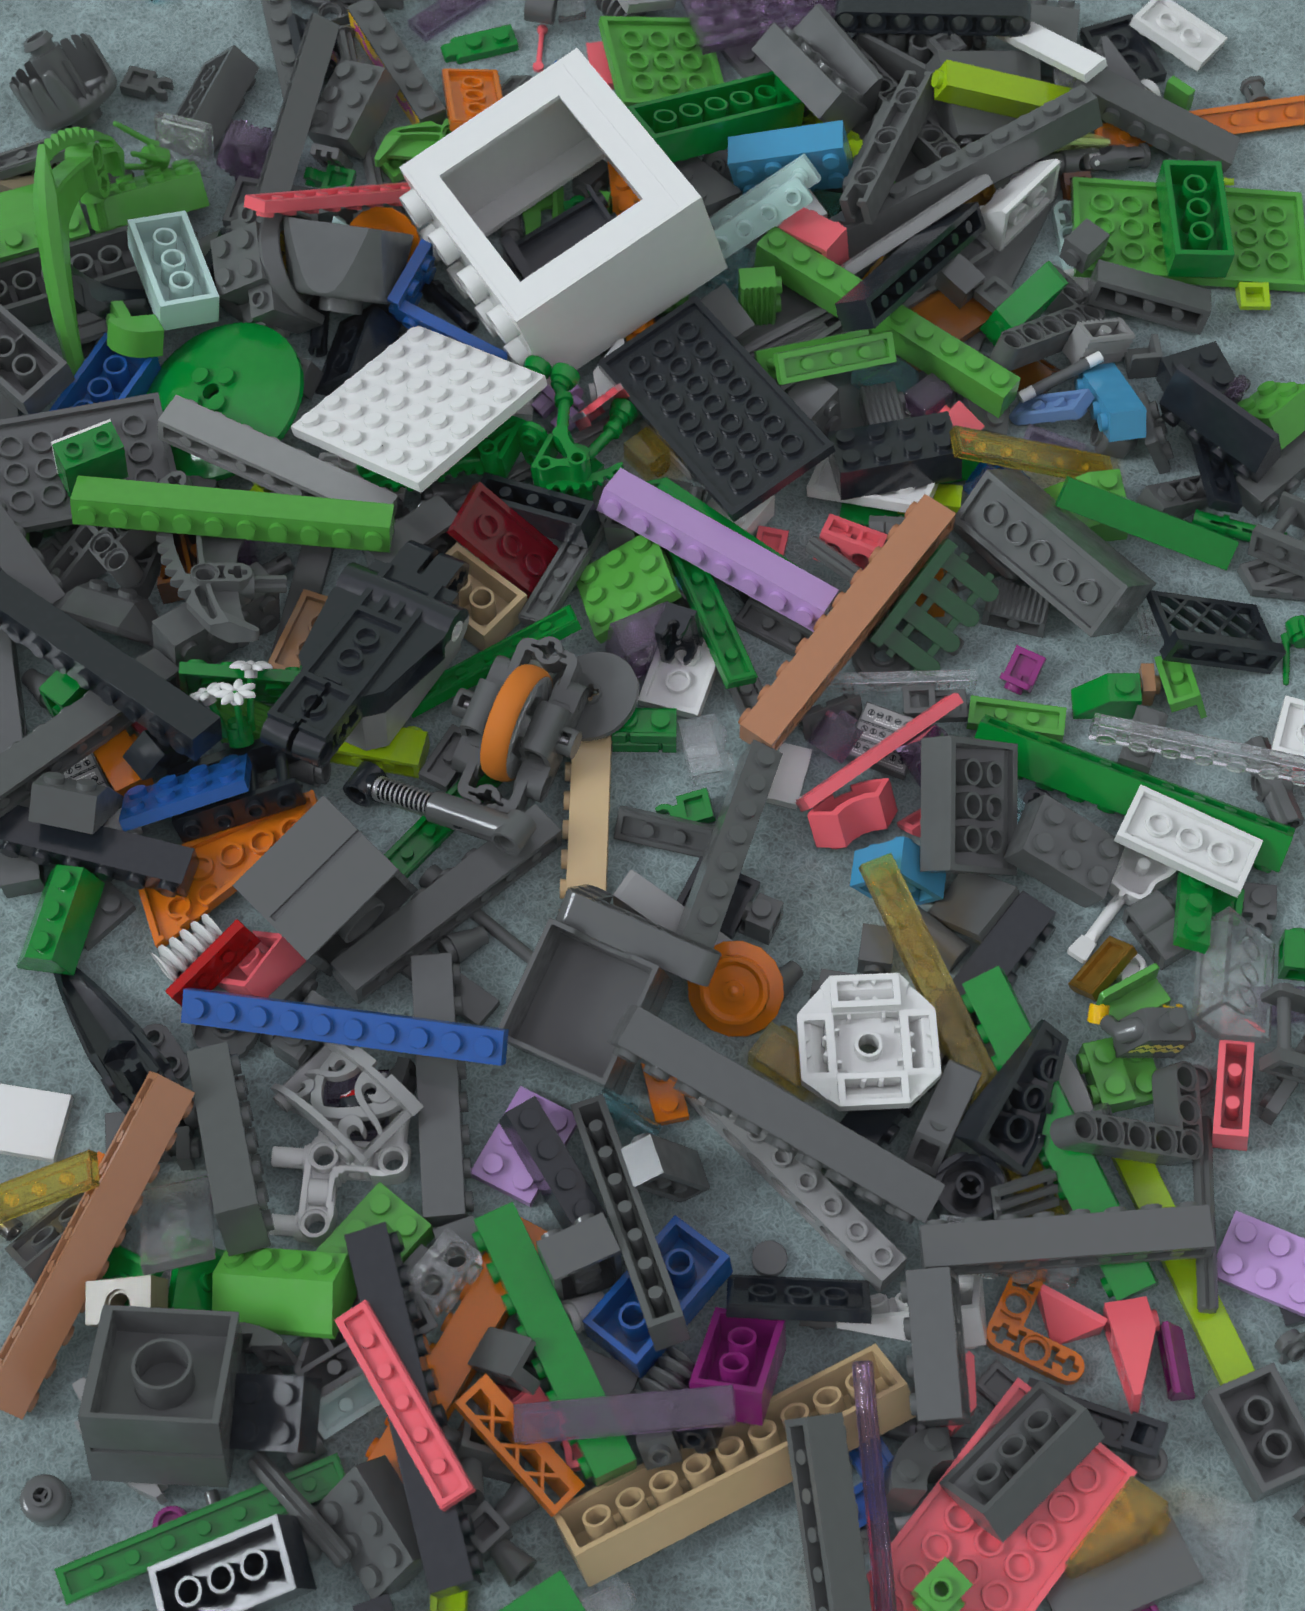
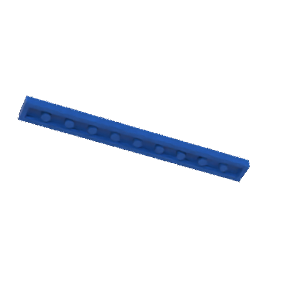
(345, 1026)

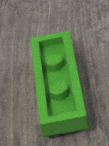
(1035, 717)

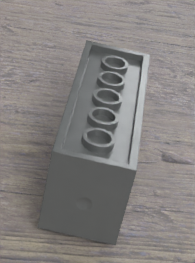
(1053, 552)

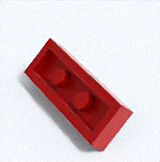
(215, 961)

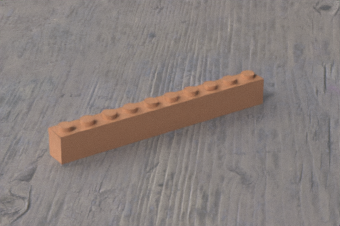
(847, 624)
(88, 1241)

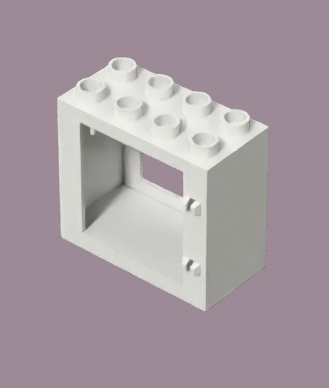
(521, 155)

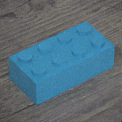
(762, 154)

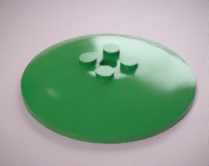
(255, 377)

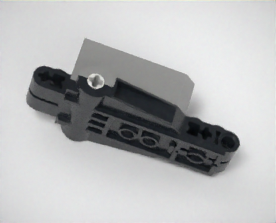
(371, 655)

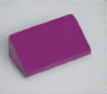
(1175, 1362)

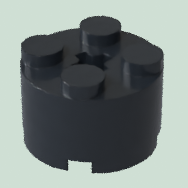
(970, 1174)

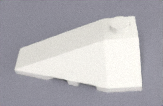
(889, 1314)

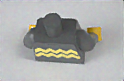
(1146, 1032)

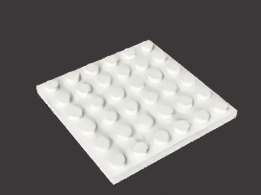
(419, 407)

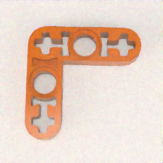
(1015, 1325)

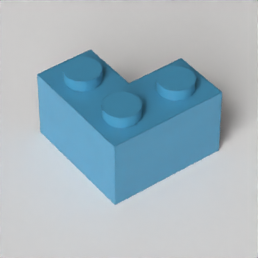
(923, 886)

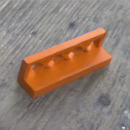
(539, 1455)

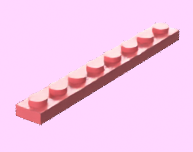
(327, 199)

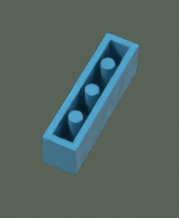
(1115, 403)

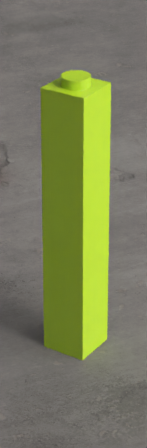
(991, 89)

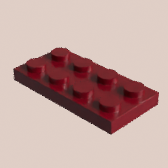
(502, 539)

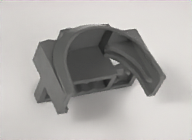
(253, 274)

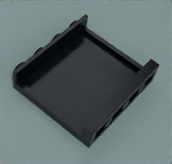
(557, 235)

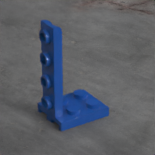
(407, 295)

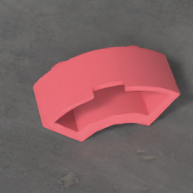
(862, 810)

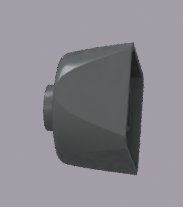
(344, 262)

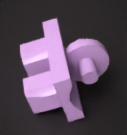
(545, 405)

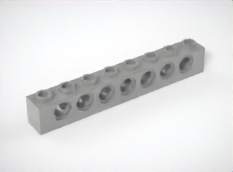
(815, 1201)

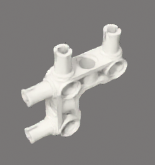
(322, 1182)

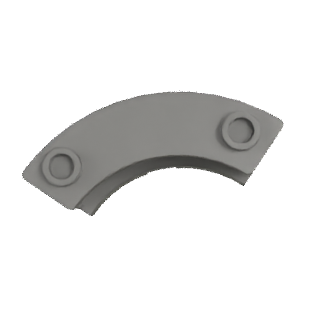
(309, 1084)

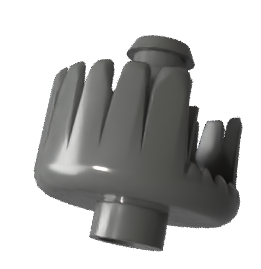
(63, 83)

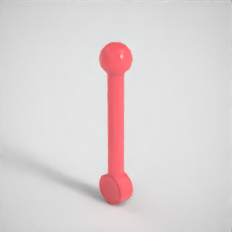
(538, 65)

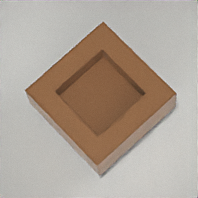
(1149, 683)

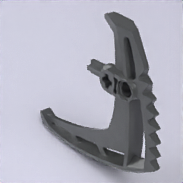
(221, 584)

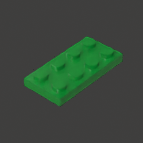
(269, 684)

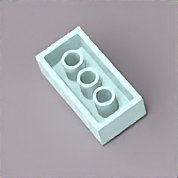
(173, 270)

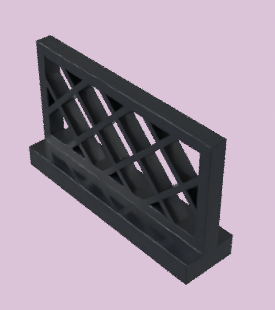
(1212, 646)

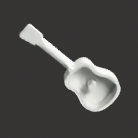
(1132, 881)

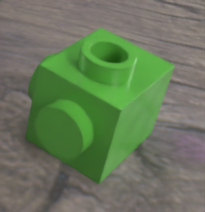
(941, 1589)

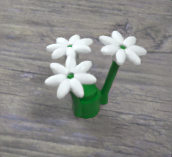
(239, 728)

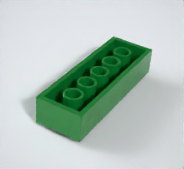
(705, 117)

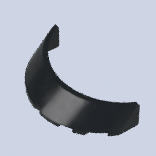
(98, 296)

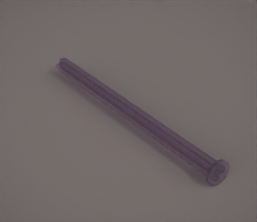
(874, 1486)

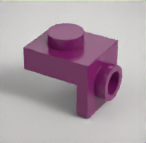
(1022, 670)

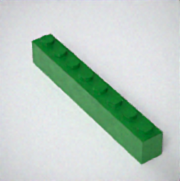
(544, 1319)

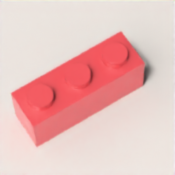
(1233, 1095)

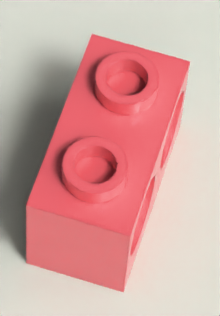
(851, 539)

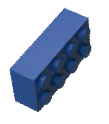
(108, 377)
(696, 1273)

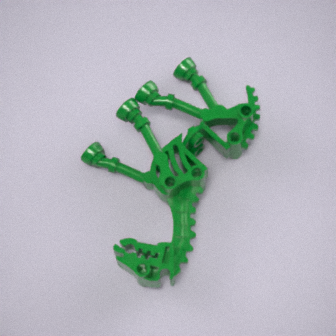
(503, 446)

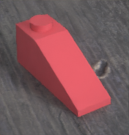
(1131, 1341)

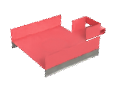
(589, 413)

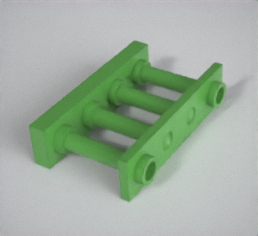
(827, 356)

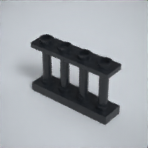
(245, 807)

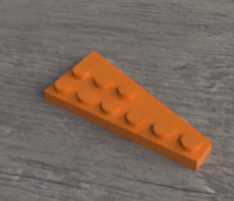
(221, 863)

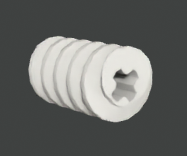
(186, 952)

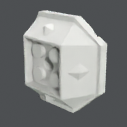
(874, 1012)

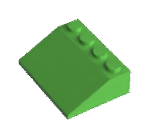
(18, 224)

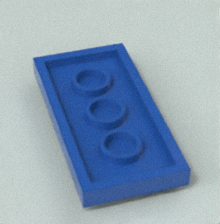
(185, 792)

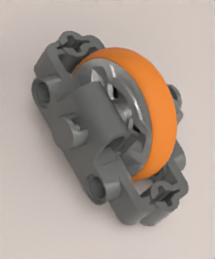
(519, 725)

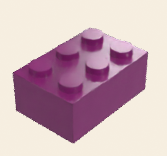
(745, 1356)

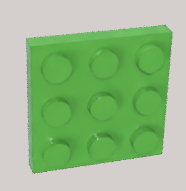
(626, 583)

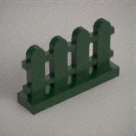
(937, 593)

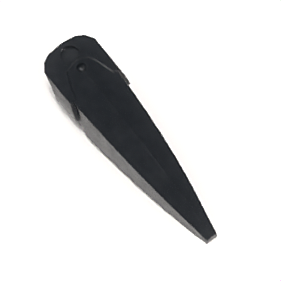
(110, 1039)

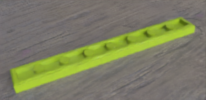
(1214, 1330)

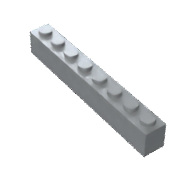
(261, 457)

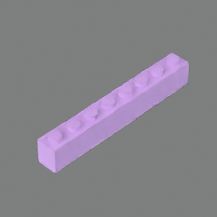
(716, 549)

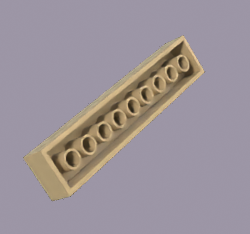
(662, 1505)

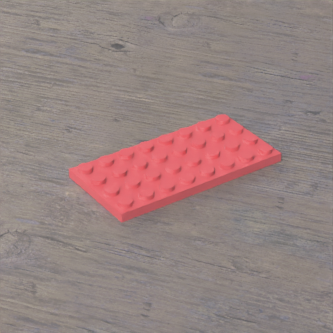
(1031, 1559)

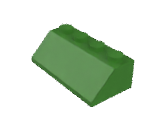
(286, 1290)

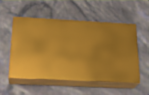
(1102, 968)

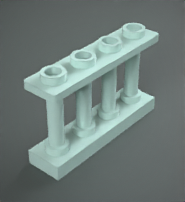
(765, 205)

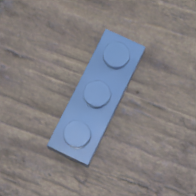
(1052, 407)

